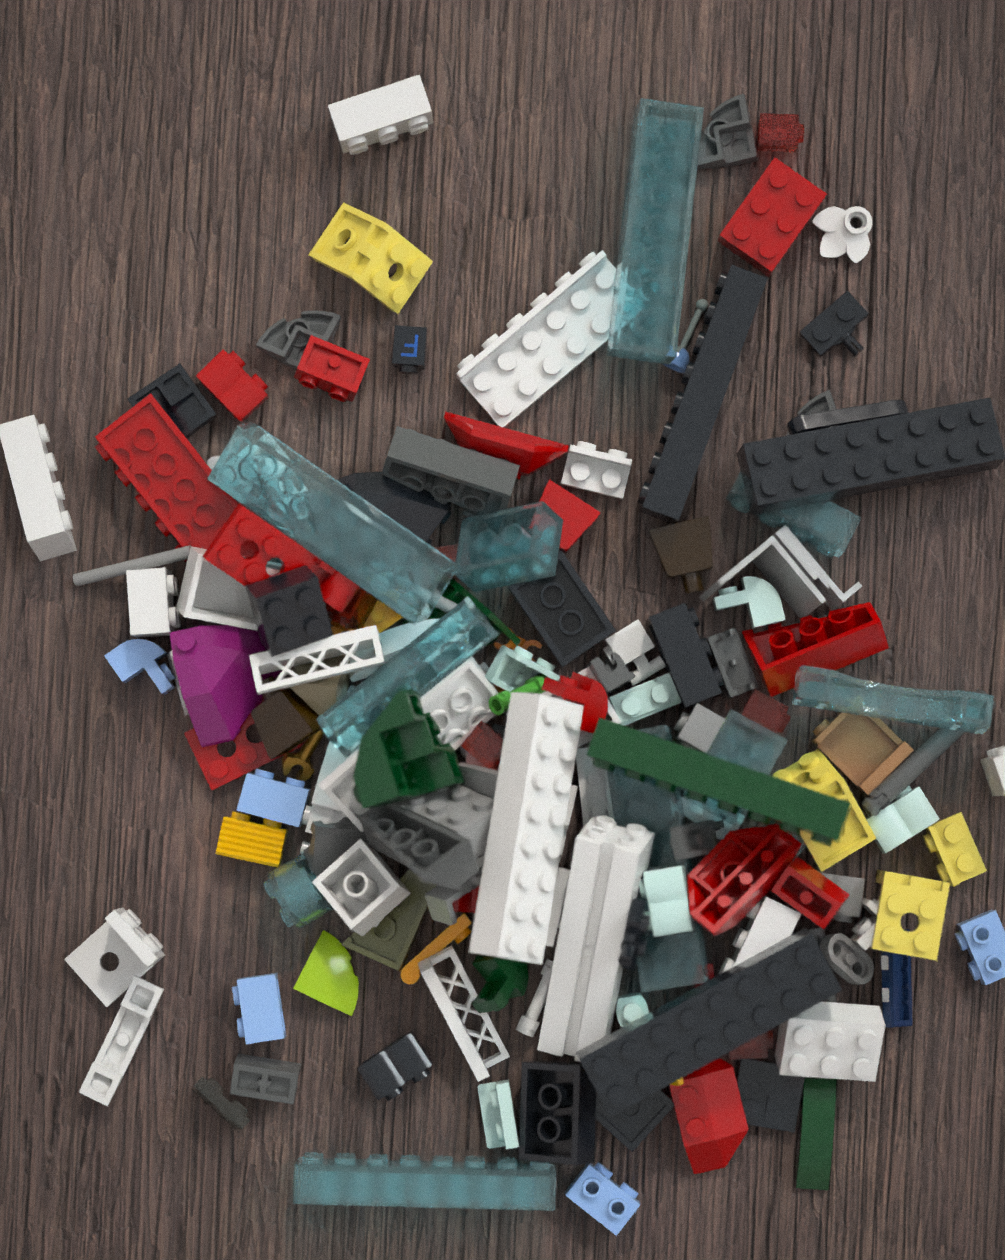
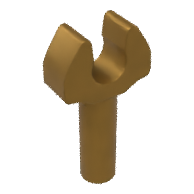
(302, 757)

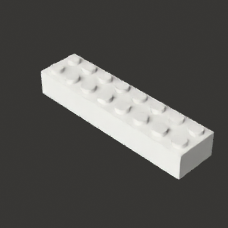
(526, 828)

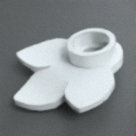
(840, 235)

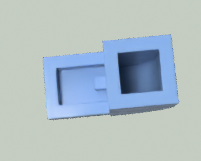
(140, 655)

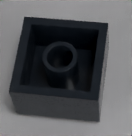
(289, 610)

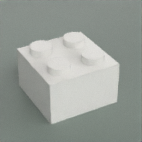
(152, 602)
(361, 887)

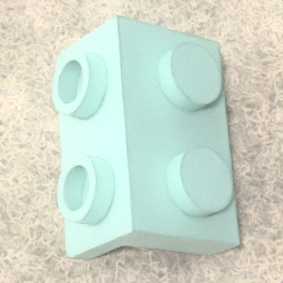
(515, 666)

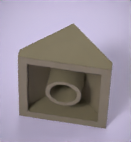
(325, 692)

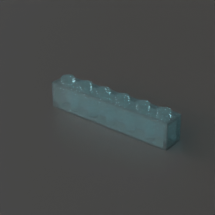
(415, 667)

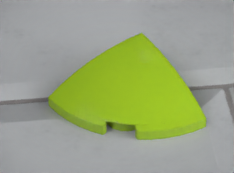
(330, 975)

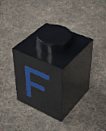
(409, 348)

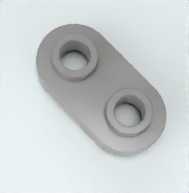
(843, 955)

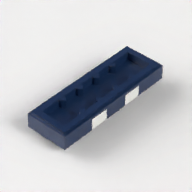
(896, 989)

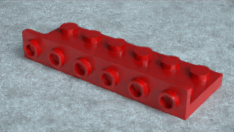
(167, 475)

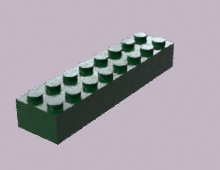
(720, 781)

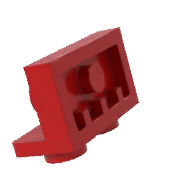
(331, 369)

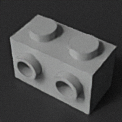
(698, 728)

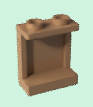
(861, 748)

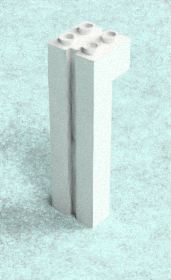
(591, 930)

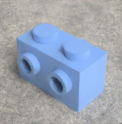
(273, 798)
(985, 942)
(260, 1008)
(603, 1197)

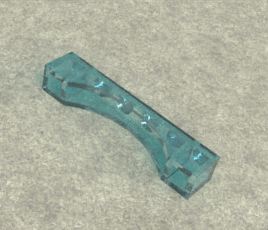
(933, 708)

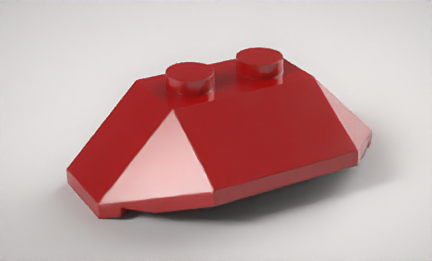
(499, 442)
(738, 875)
(710, 1115)

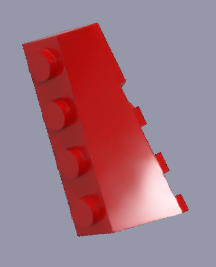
(816, 642)

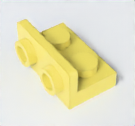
(954, 849)

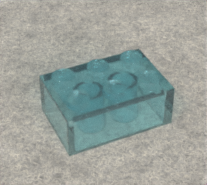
(508, 546)
(746, 745)

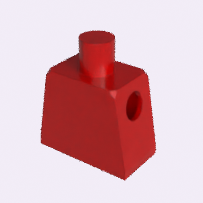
(576, 513)

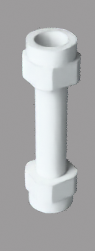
(528, 1023)

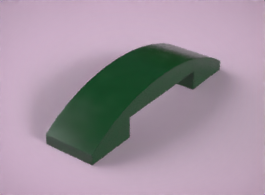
(816, 1133)

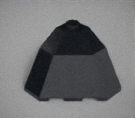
(406, 506)

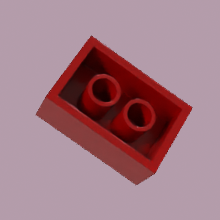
(771, 217)

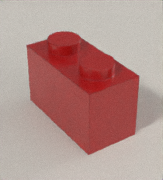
(810, 892)

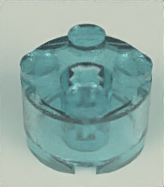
(296, 893)

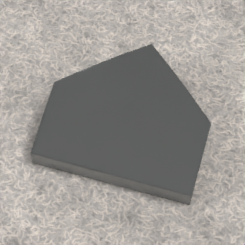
(330, 843)

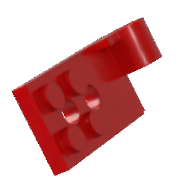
(272, 543)
(222, 770)

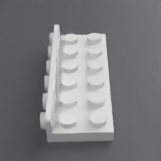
(543, 343)
(456, 706)

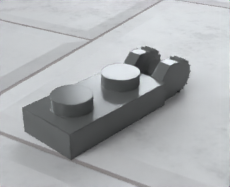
(694, 838)

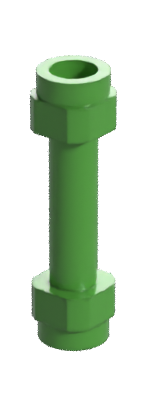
(500, 703)

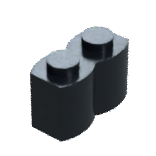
(394, 1066)

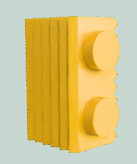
(251, 840)

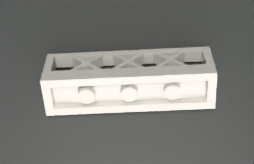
(336, 645)
(452, 1017)

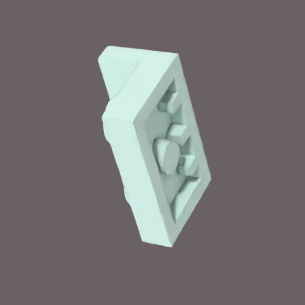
(498, 1114)

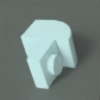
(759, 596)

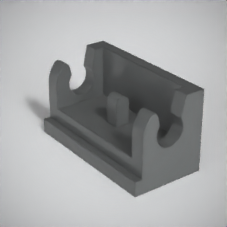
(732, 662)
(611, 676)
(265, 1078)

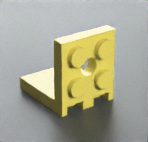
(370, 254)
(818, 774)
(905, 895)

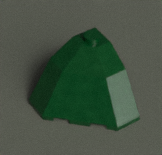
(403, 755)

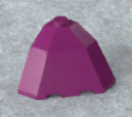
(217, 678)

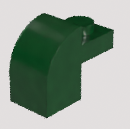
(503, 981)

